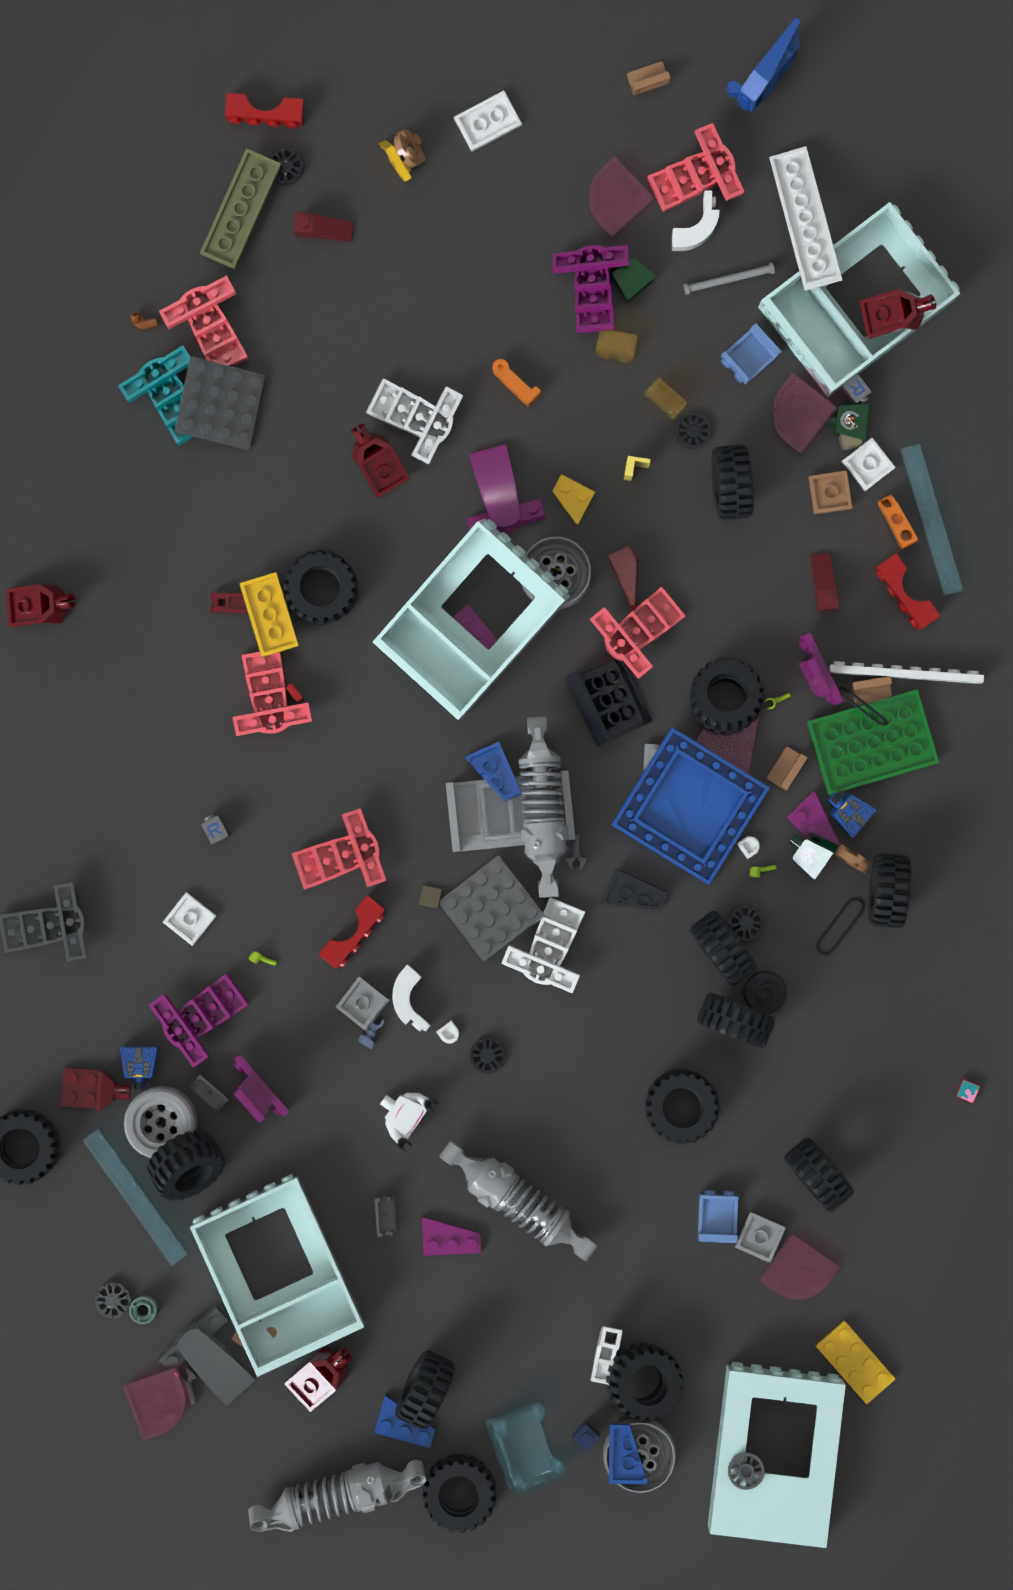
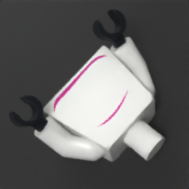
(405, 1115)

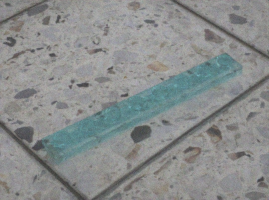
(931, 519)
(135, 1197)

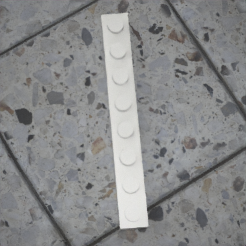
(914, 673)

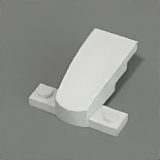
(415, 415)
(549, 947)

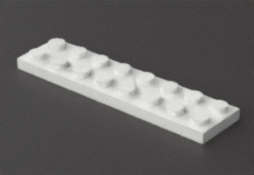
(805, 218)

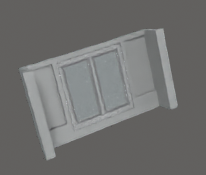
(485, 821)

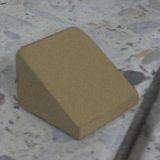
(849, 442)
(430, 896)

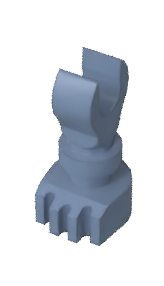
(366, 1040)

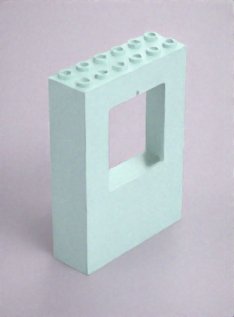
(820, 329)
(440, 650)
(304, 1312)
(781, 1505)

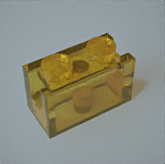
(616, 345)
(666, 398)

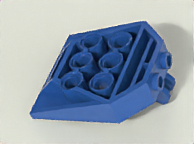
(768, 70)

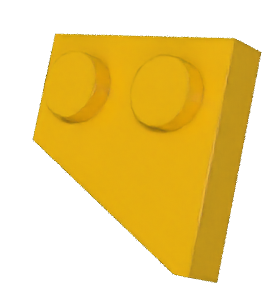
(401, 168)
(573, 497)

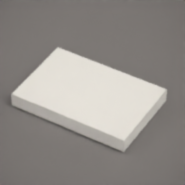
(487, 121)

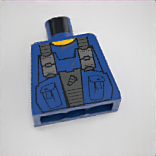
(850, 813)
(139, 1063)

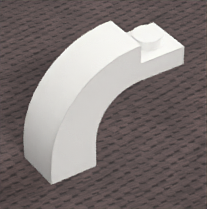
(690, 238)
(401, 998)
(605, 1352)

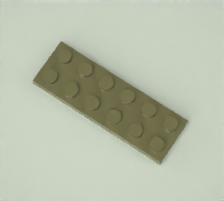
(240, 208)

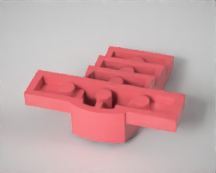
(698, 173)
(208, 322)
(638, 629)
(268, 697)
(342, 855)

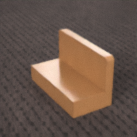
(648, 78)
(872, 689)
(786, 768)

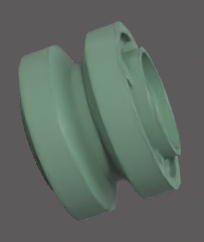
(139, 1317)

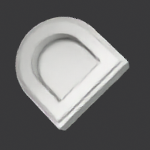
(749, 846)
(448, 1033)

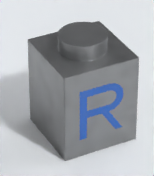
(856, 390)
(215, 829)

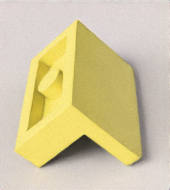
(634, 461)

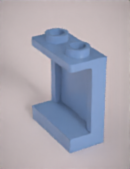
(750, 354)
(718, 1217)

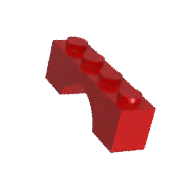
(288, 113)
(920, 612)
(337, 951)

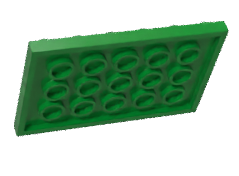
(860, 751)

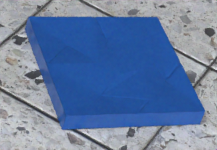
(690, 805)

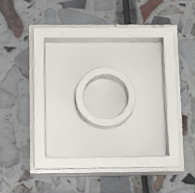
(868, 464)
(189, 918)

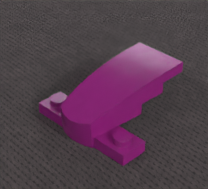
(593, 283)
(499, 492)
(816, 671)
(199, 1016)
(255, 1093)

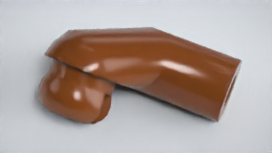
(142, 323)

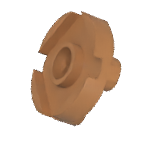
(409, 146)
(852, 859)

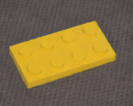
(269, 614)
(855, 1362)

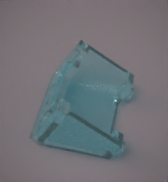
(524, 1449)

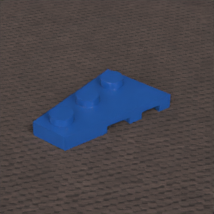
(496, 770)
(392, 1427)
(624, 1458)

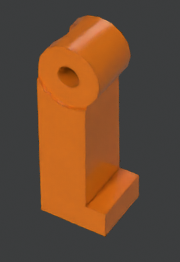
(514, 383)
(898, 522)

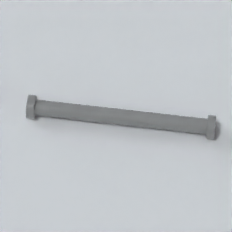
(729, 278)

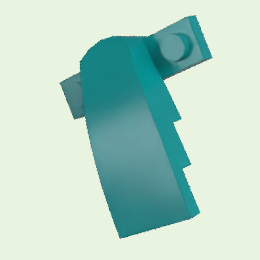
(163, 386)

